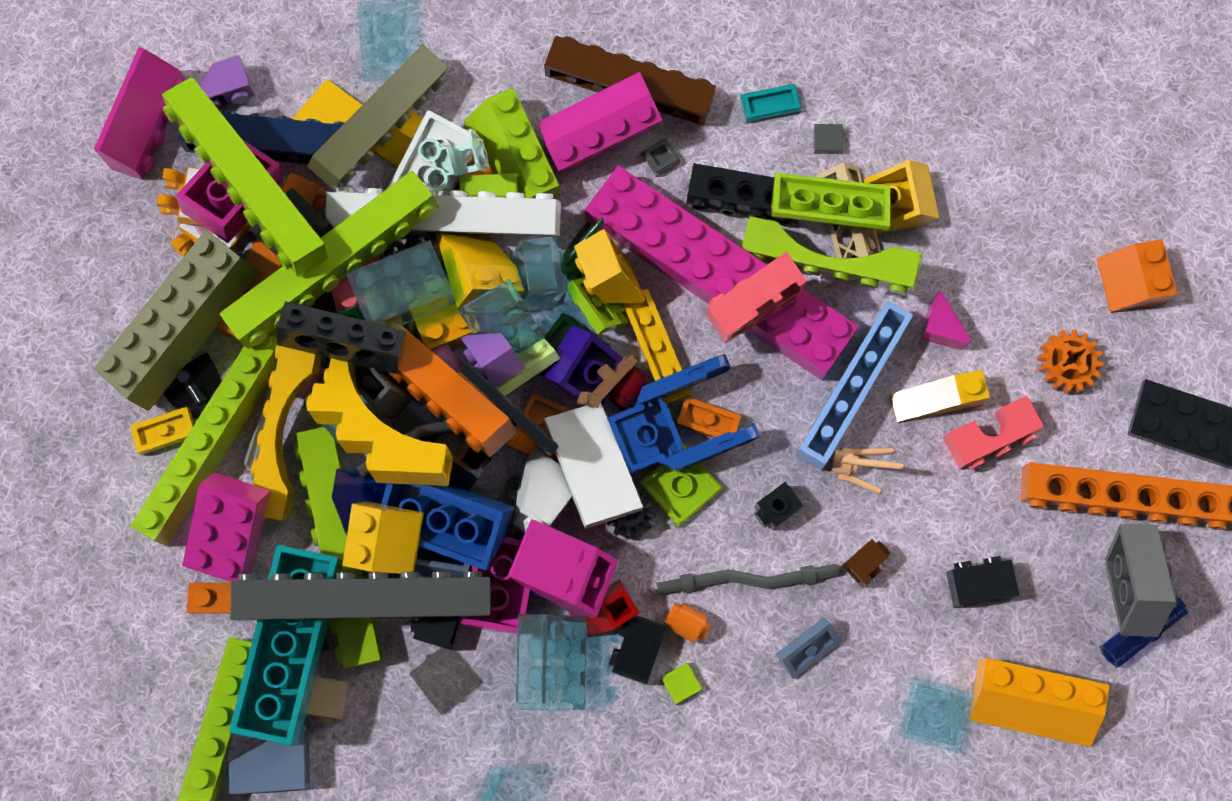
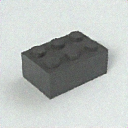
(1140, 580)

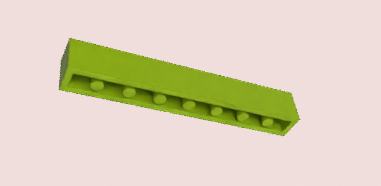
(244, 176)
(347, 248)
(207, 442)
(320, 458)

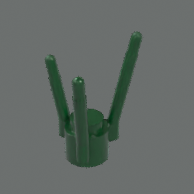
(568, 264)

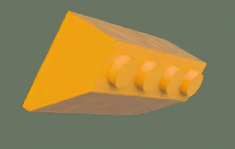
(1038, 702)

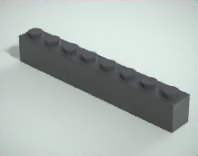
(359, 598)

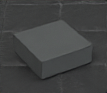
(828, 138)
(660, 157)

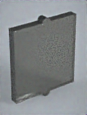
(445, 679)

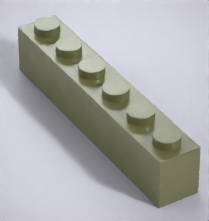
(378, 117)

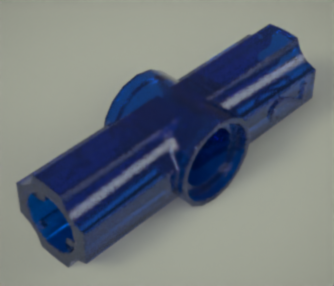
(1121, 648)

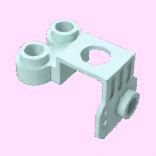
(449, 162)

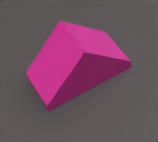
(943, 325)

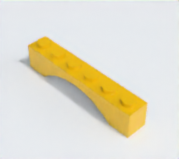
(269, 471)

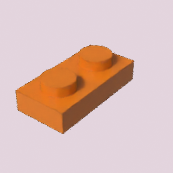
(707, 418)
(209, 598)

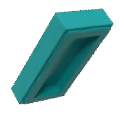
(770, 103)

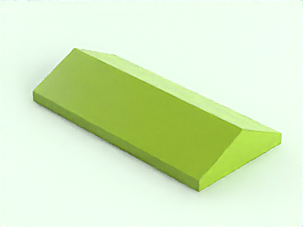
(831, 201)

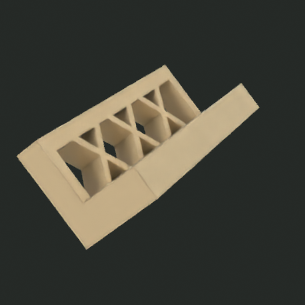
(863, 238)

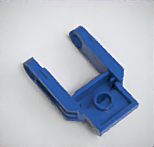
(648, 431)

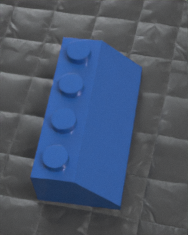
(455, 520)

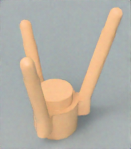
(847, 460)

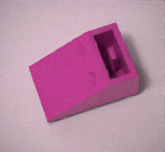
(563, 569)

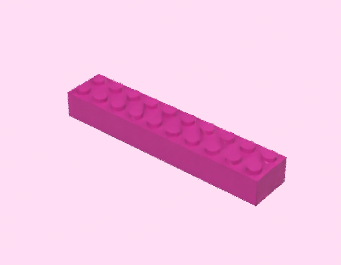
(712, 265)

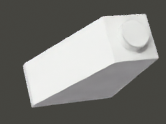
(541, 491)

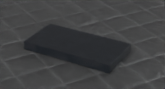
(516, 416)

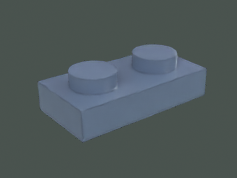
(808, 647)

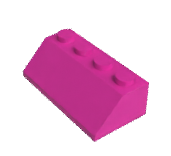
(137, 116)
(600, 123)

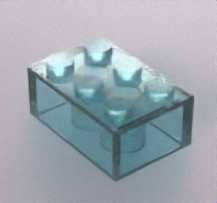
(402, 287)
(551, 662)

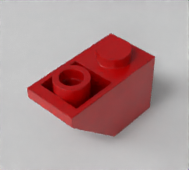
(614, 611)

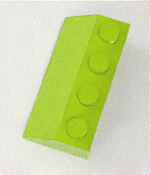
(513, 144)

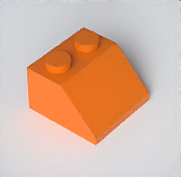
(1137, 276)

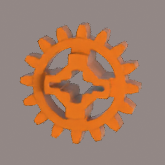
(1062, 350)

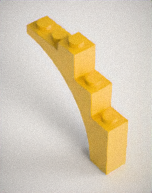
(390, 454)

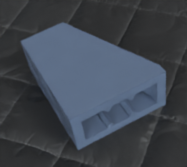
(271, 768)

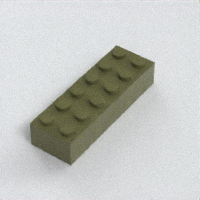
(176, 321)

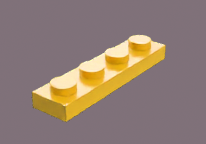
(654, 342)

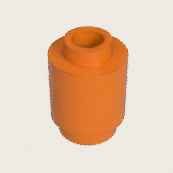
(687, 622)

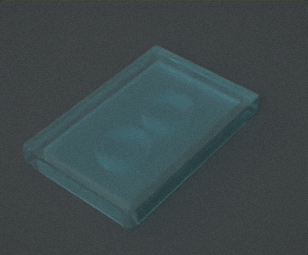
(385, 36)

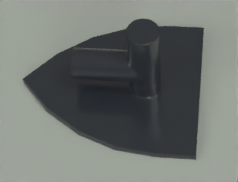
(194, 385)

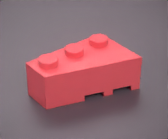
(756, 298)

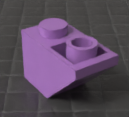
(227, 82)
(492, 357)

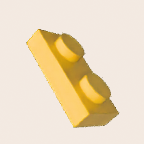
(162, 430)

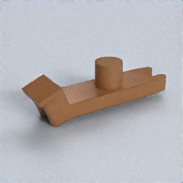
(610, 379)

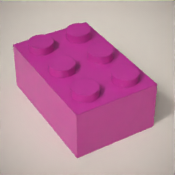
(210, 204)
(225, 527)

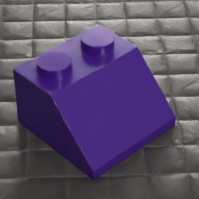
(580, 359)

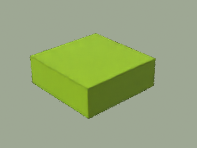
(681, 683)

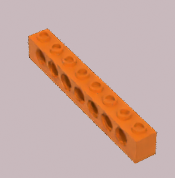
(1128, 486)

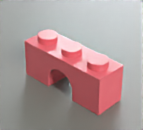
(1017, 423)

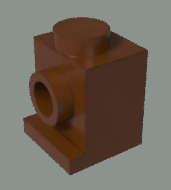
(867, 562)

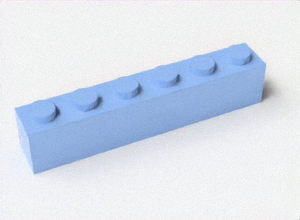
(854, 385)

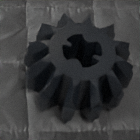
(635, 524)

